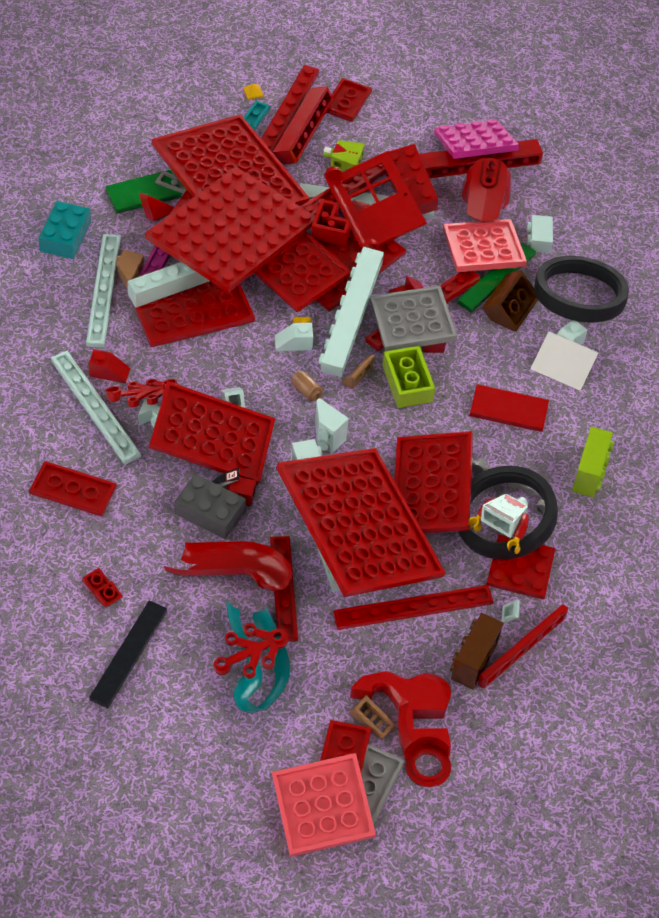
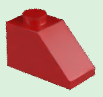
(108, 367)

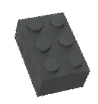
(210, 506)

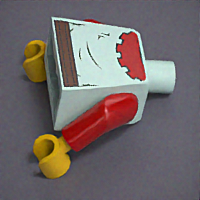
(506, 516)

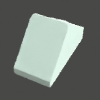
(148, 413)

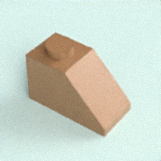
(129, 265)

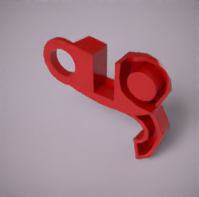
(415, 698)

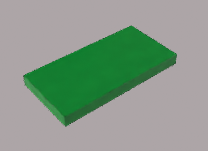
(126, 194)

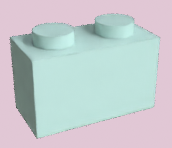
(540, 233)

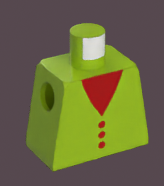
(345, 154)

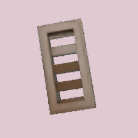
(372, 707)

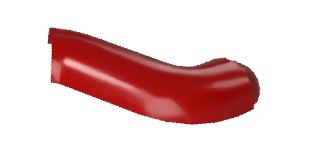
(237, 559)

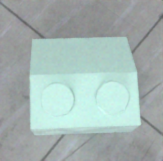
(330, 427)

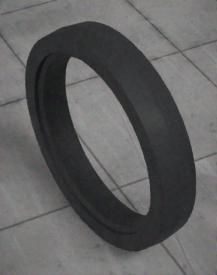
(577, 311)
(533, 540)

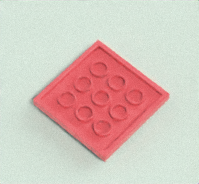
(484, 245)
(323, 805)

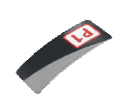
(228, 477)

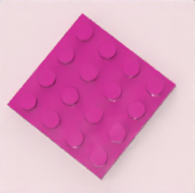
(476, 139)

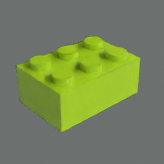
(408, 376)
(593, 462)

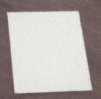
(564, 360)

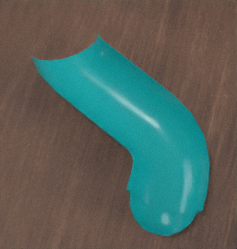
(245, 686)

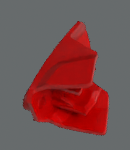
(486, 189)

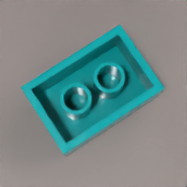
(64, 229)

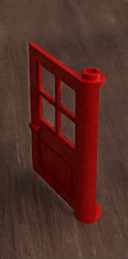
(383, 219)

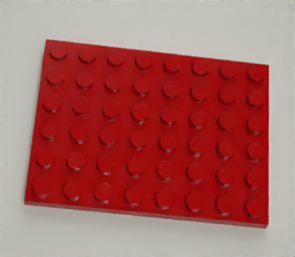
(212, 149)
(231, 228)
(360, 521)

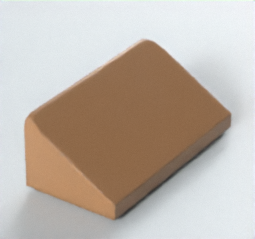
(359, 372)

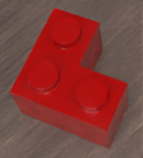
(328, 226)

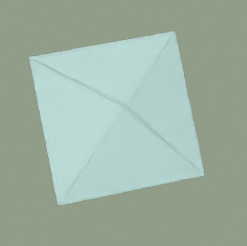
(511, 611)

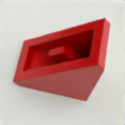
(154, 208)

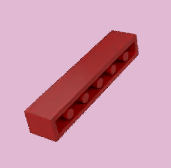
(303, 125)

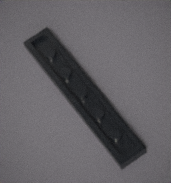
(128, 654)

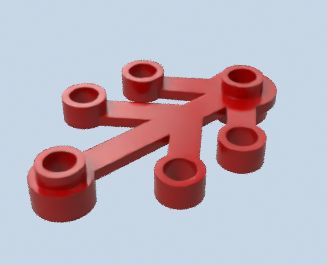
(140, 391)
(252, 649)

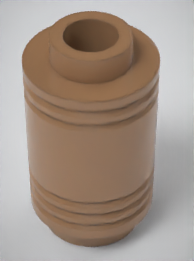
(307, 386)

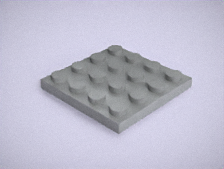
(413, 318)

